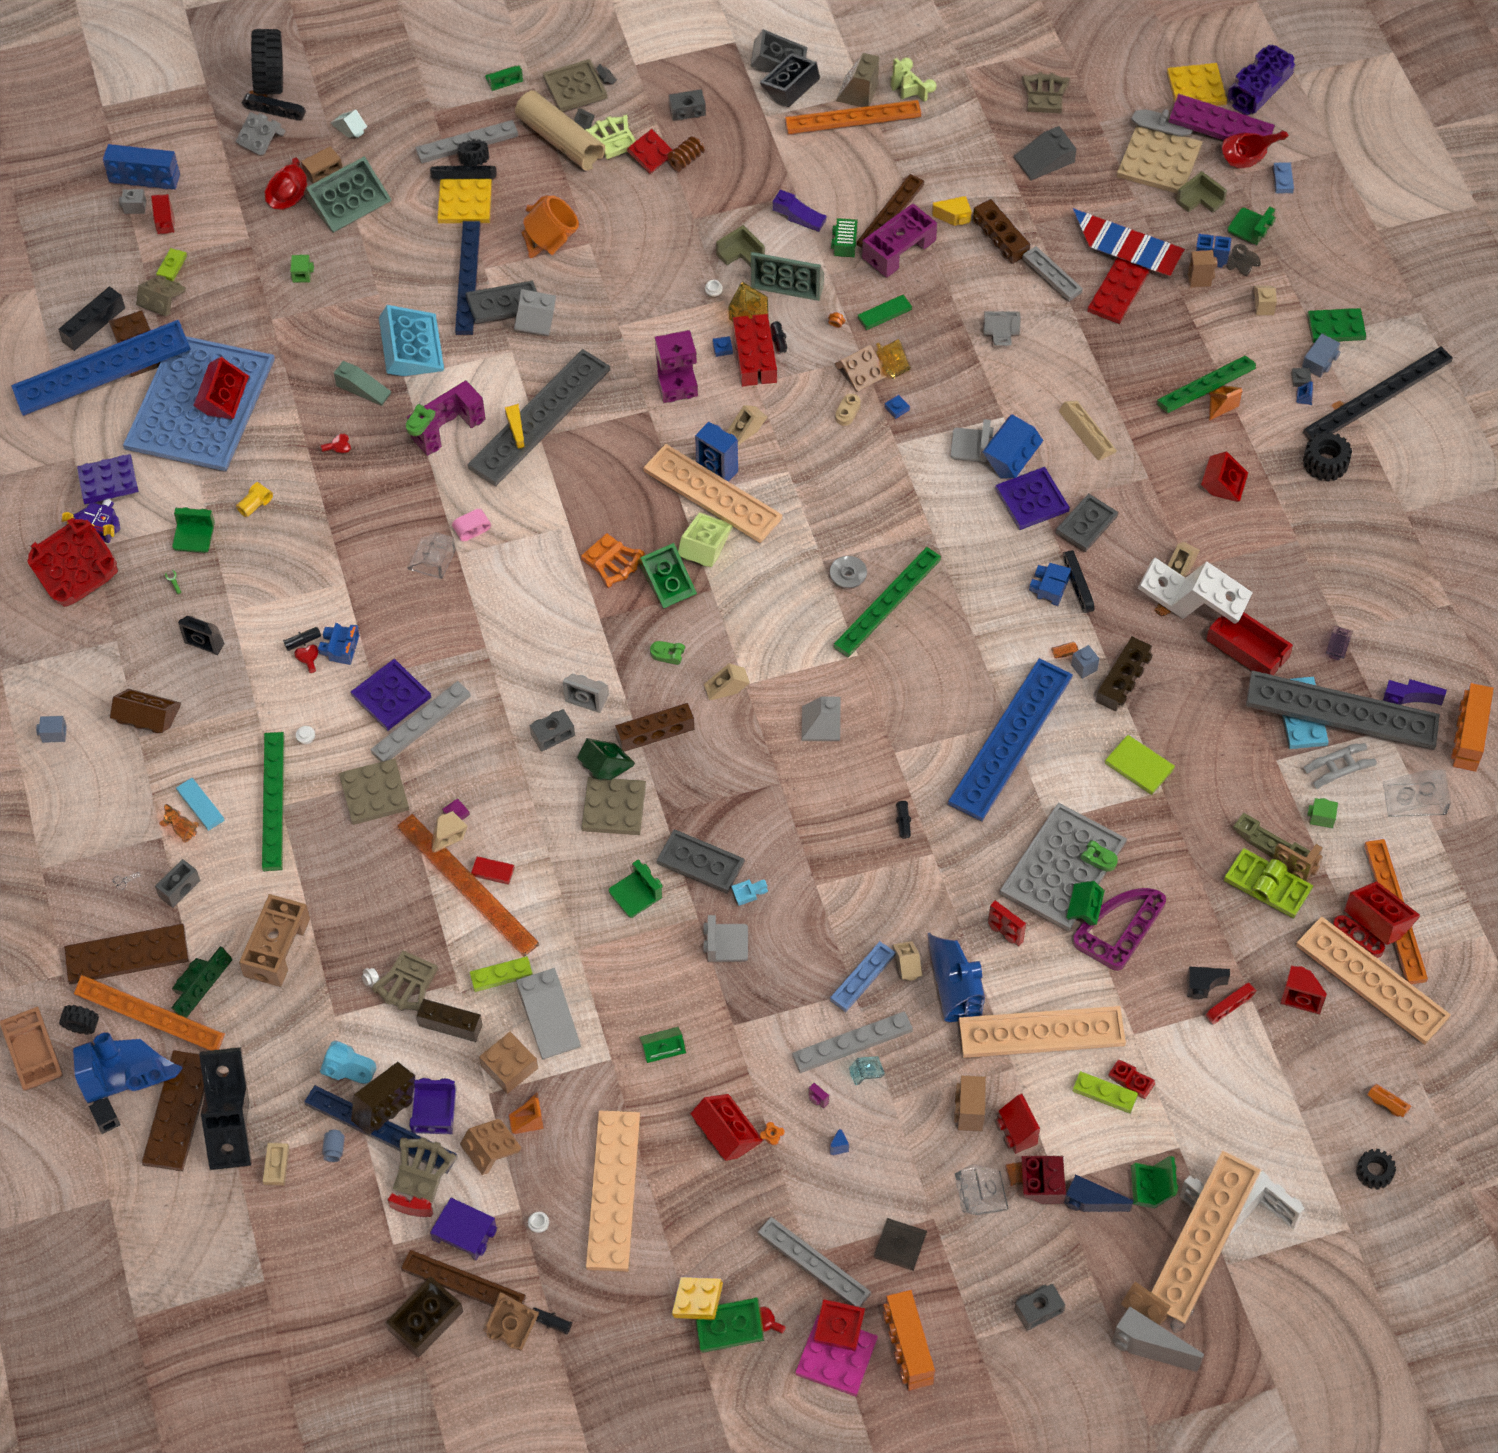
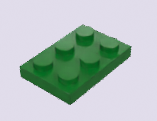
(1337, 324)
(733, 1326)

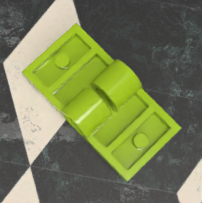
(1268, 882)

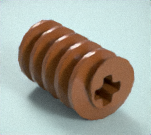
(685, 153)

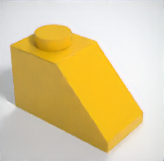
(953, 211)

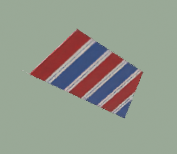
(1129, 244)

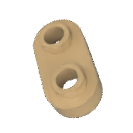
(849, 408)

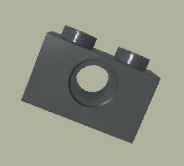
(687, 105)
(547, 738)
(177, 883)
(1032, 1316)

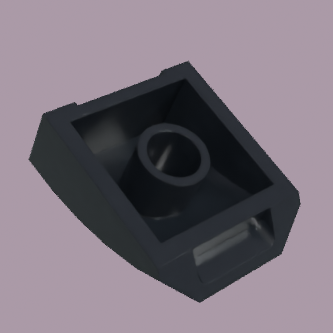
(201, 634)

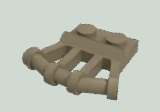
(1045, 101)
(409, 969)
(416, 1181)

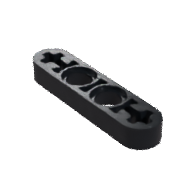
(256, 103)
(463, 172)
(1079, 582)

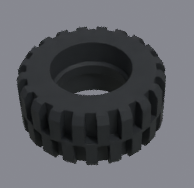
(267, 61)

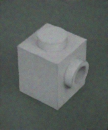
(133, 201)

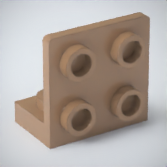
(862, 368)

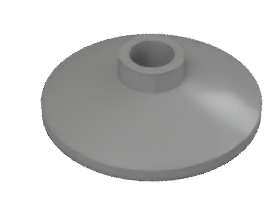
(848, 565)

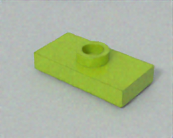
(172, 264)

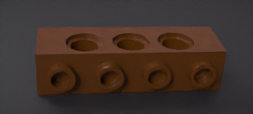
(1000, 231)
(655, 727)

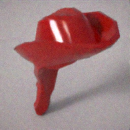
(1248, 149)
(286, 186)

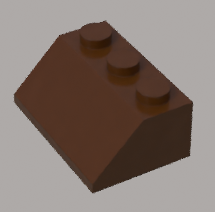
(144, 710)

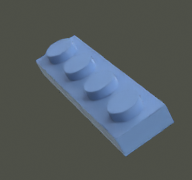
(862, 976)

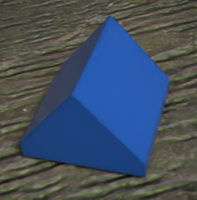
(1305, 394)
(839, 1144)

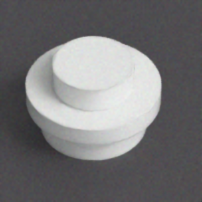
(713, 288)
(305, 734)
(370, 977)
(538, 1222)

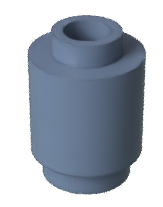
(333, 1146)

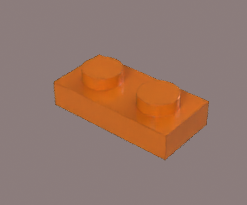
(1393, 1103)

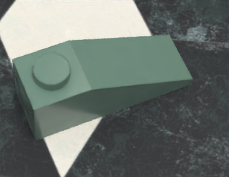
(360, 383)

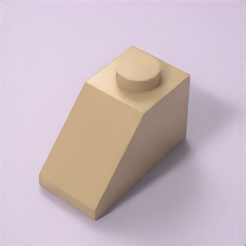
(1265, 299)
(746, 423)
(1183, 558)
(727, 682)
(448, 830)
(908, 960)

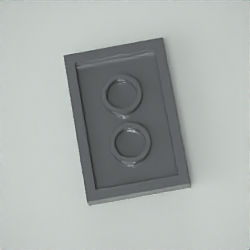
(1087, 522)

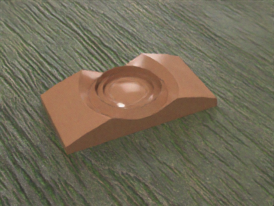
(31, 1048)

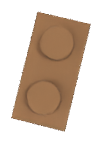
(321, 164)
(1201, 268)

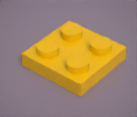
(697, 1298)

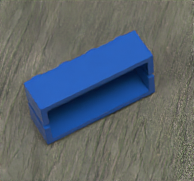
(141, 166)

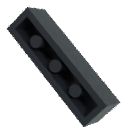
(91, 318)

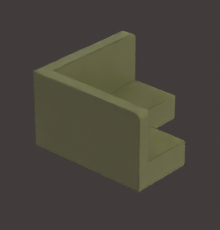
(1202, 191)
(738, 244)

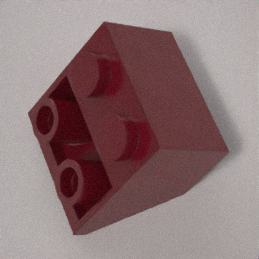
(1044, 1179)

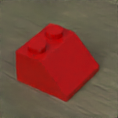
(1224, 477)
(1303, 990)
(1018, 1124)

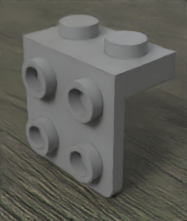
(258, 133)
(969, 443)
(725, 941)

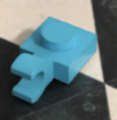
(746, 892)

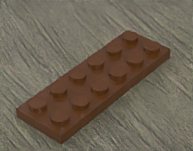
(127, 953)
(176, 1115)

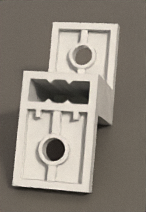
(1202, 586)
(1264, 1192)

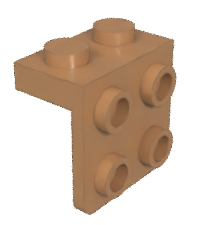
(1298, 864)
(489, 1143)
(1146, 1303)

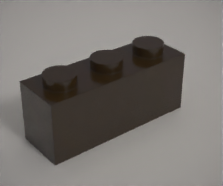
(449, 1020)

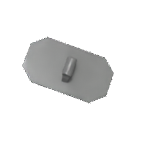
(1159, 122)

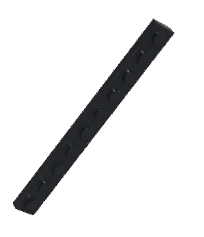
(1380, 393)

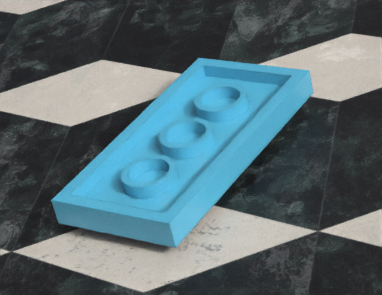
(1303, 732)

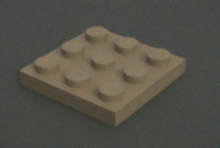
(575, 85)
(374, 791)
(614, 806)

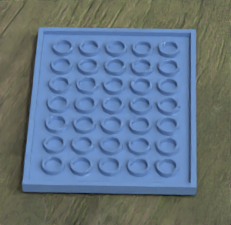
(176, 429)

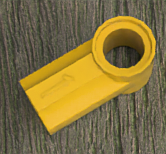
(257, 496)

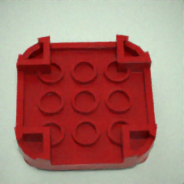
(72, 562)

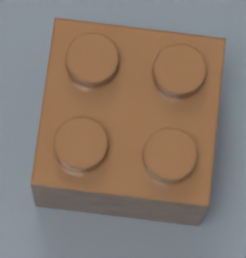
(508, 1062)
(970, 1103)

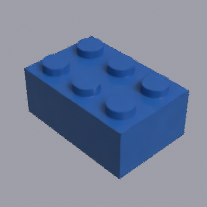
(717, 451)

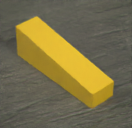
(513, 416)

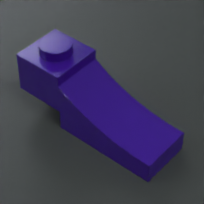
(797, 212)
(1413, 692)

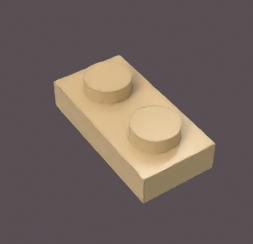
(276, 1164)

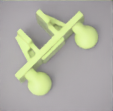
(909, 82)

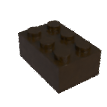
(383, 1098)
(424, 1317)

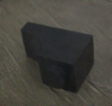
(1203, 979)

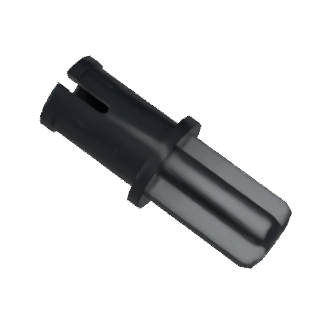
(779, 336)
(302, 638)
(903, 819)
(553, 1321)

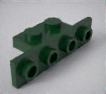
(198, 980)

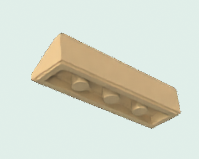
(1087, 430)

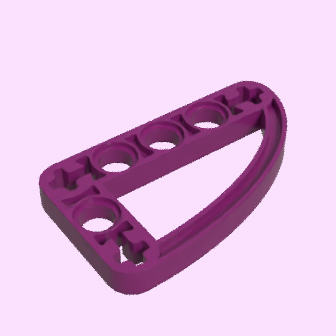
(1128, 936)

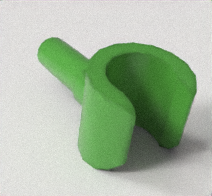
(173, 580)

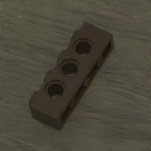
(1134, 650)

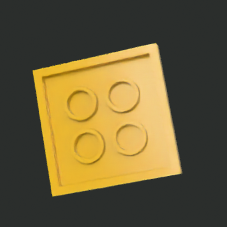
(1198, 82)
(464, 200)

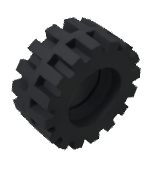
(473, 152)
(79, 1019)
(1371, 1179)

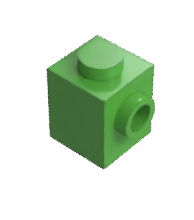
(301, 268)
(1323, 812)

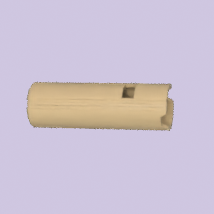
(559, 130)

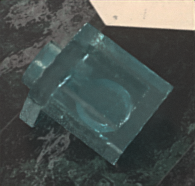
(866, 1068)

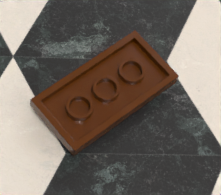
(128, 327)

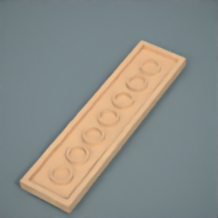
(713, 493)
(1373, 980)
(1042, 1031)
(613, 1191)
(1205, 1234)

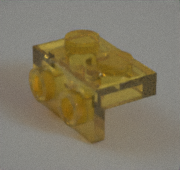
(893, 358)

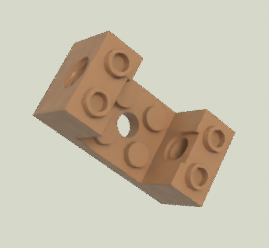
(266, 956)

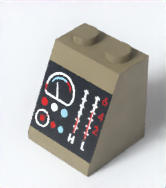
(860, 82)

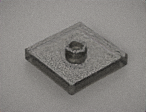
(900, 1244)

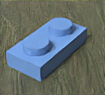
(1283, 178)

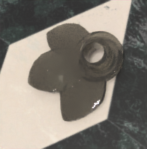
(1244, 261)

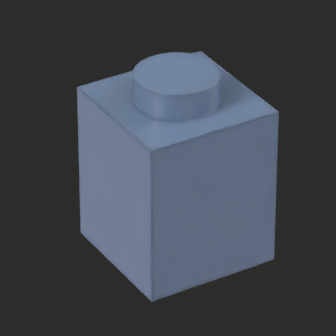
(1085, 661)
(52, 729)

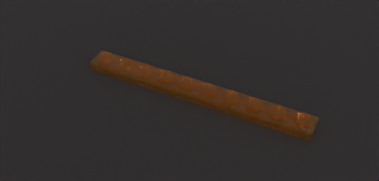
(469, 887)

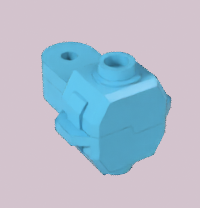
(344, 1063)

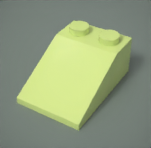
(704, 539)

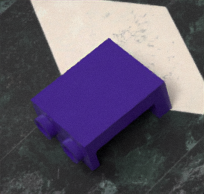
(433, 1106)
(464, 1228)

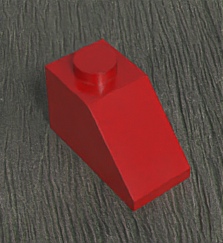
(163, 214)

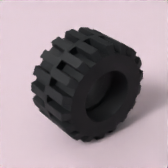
(1324, 467)

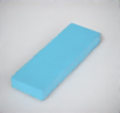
(200, 804)

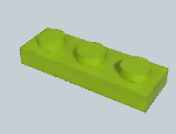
(500, 974)
(1105, 1092)

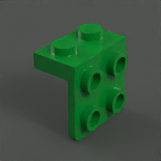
(1251, 225)
(193, 530)
(637, 890)
(1154, 1183)

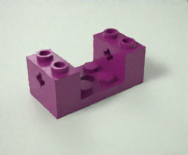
(884, 246)
(674, 366)
(460, 401)

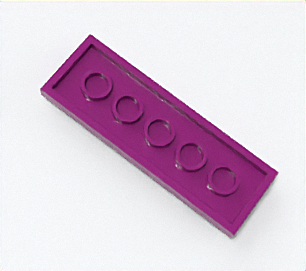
(1214, 119)

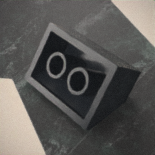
(791, 79)

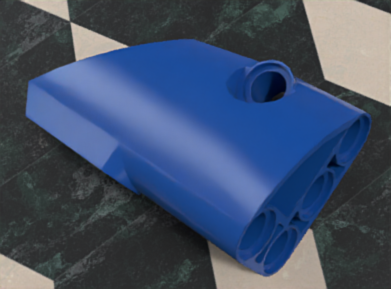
(957, 979)
(118, 1066)

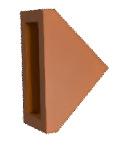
(1224, 400)
(527, 1117)

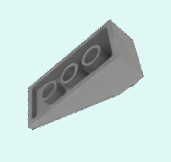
(548, 1013)
(1147, 1339)

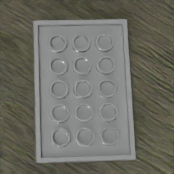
(1053, 864)

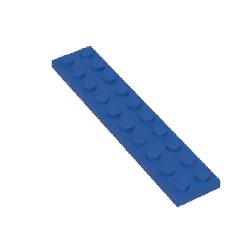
(100, 367)
(1010, 739)

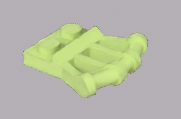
(615, 143)

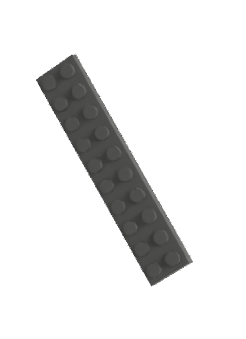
(540, 416)
(1343, 710)

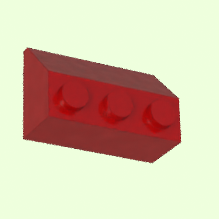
(221, 389)
(1381, 912)
(726, 1126)

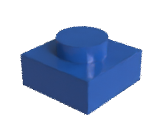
(722, 346)
(897, 406)

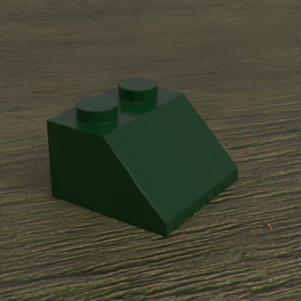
(604, 759)

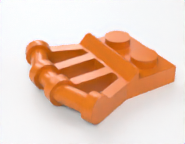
(604, 552)

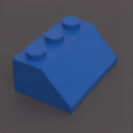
(1012, 447)

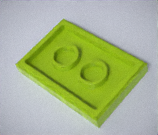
(1139, 764)

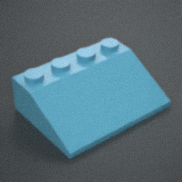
(410, 341)

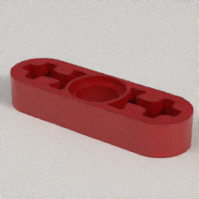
(1356, 928)
(1230, 1003)

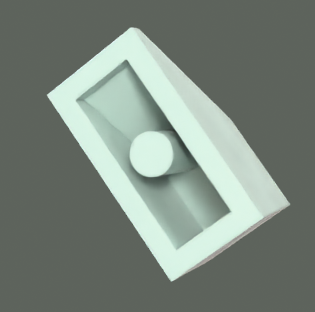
(350, 124)

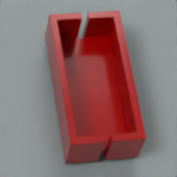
(754, 349)
(1250, 643)

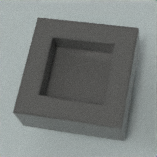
(605, 74)
(584, 118)
(1300, 376)

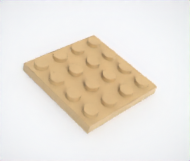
(1159, 159)

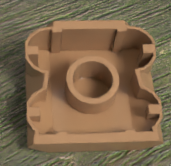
(510, 1321)

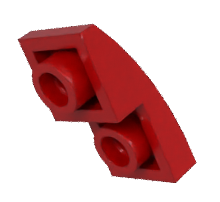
(1128, 1077)
(416, 1207)

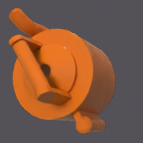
(548, 225)

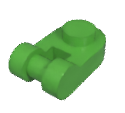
(415, 425)
(660, 651)
(1106, 860)

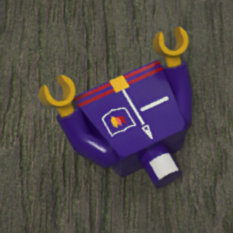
(100, 516)

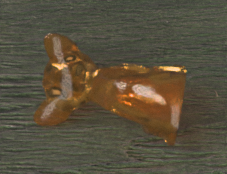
(181, 825)

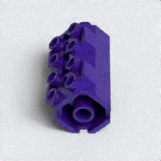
(1261, 80)

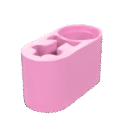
(471, 524)

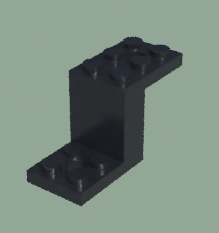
(225, 1108)

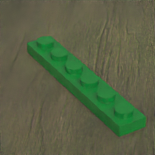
(1206, 384)

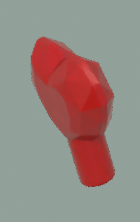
(338, 444)
(307, 656)
(769, 1322)

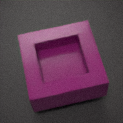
(458, 808)
(818, 1096)

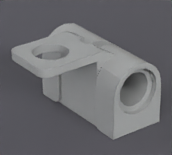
(1002, 325)

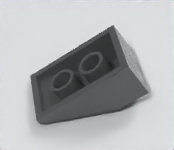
(772, 49)
(1046, 154)

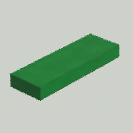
(884, 312)

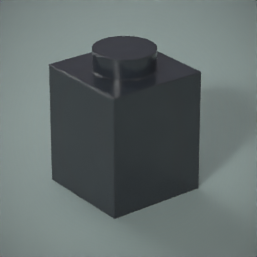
(104, 1115)

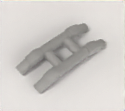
(1335, 772)

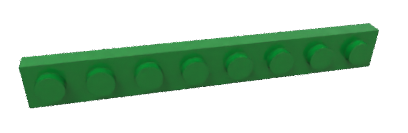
(887, 602)
(273, 801)

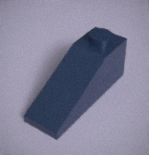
(1091, 1197)

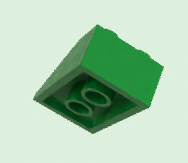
(667, 575)

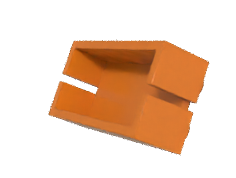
(1472, 727)
(909, 1340)

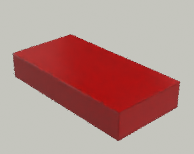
(493, 870)

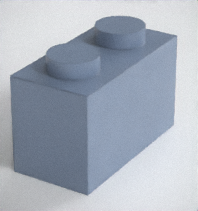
(1321, 355)

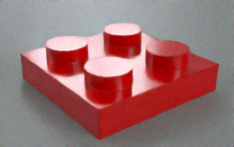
(650, 151)
(1006, 923)
(839, 1325)

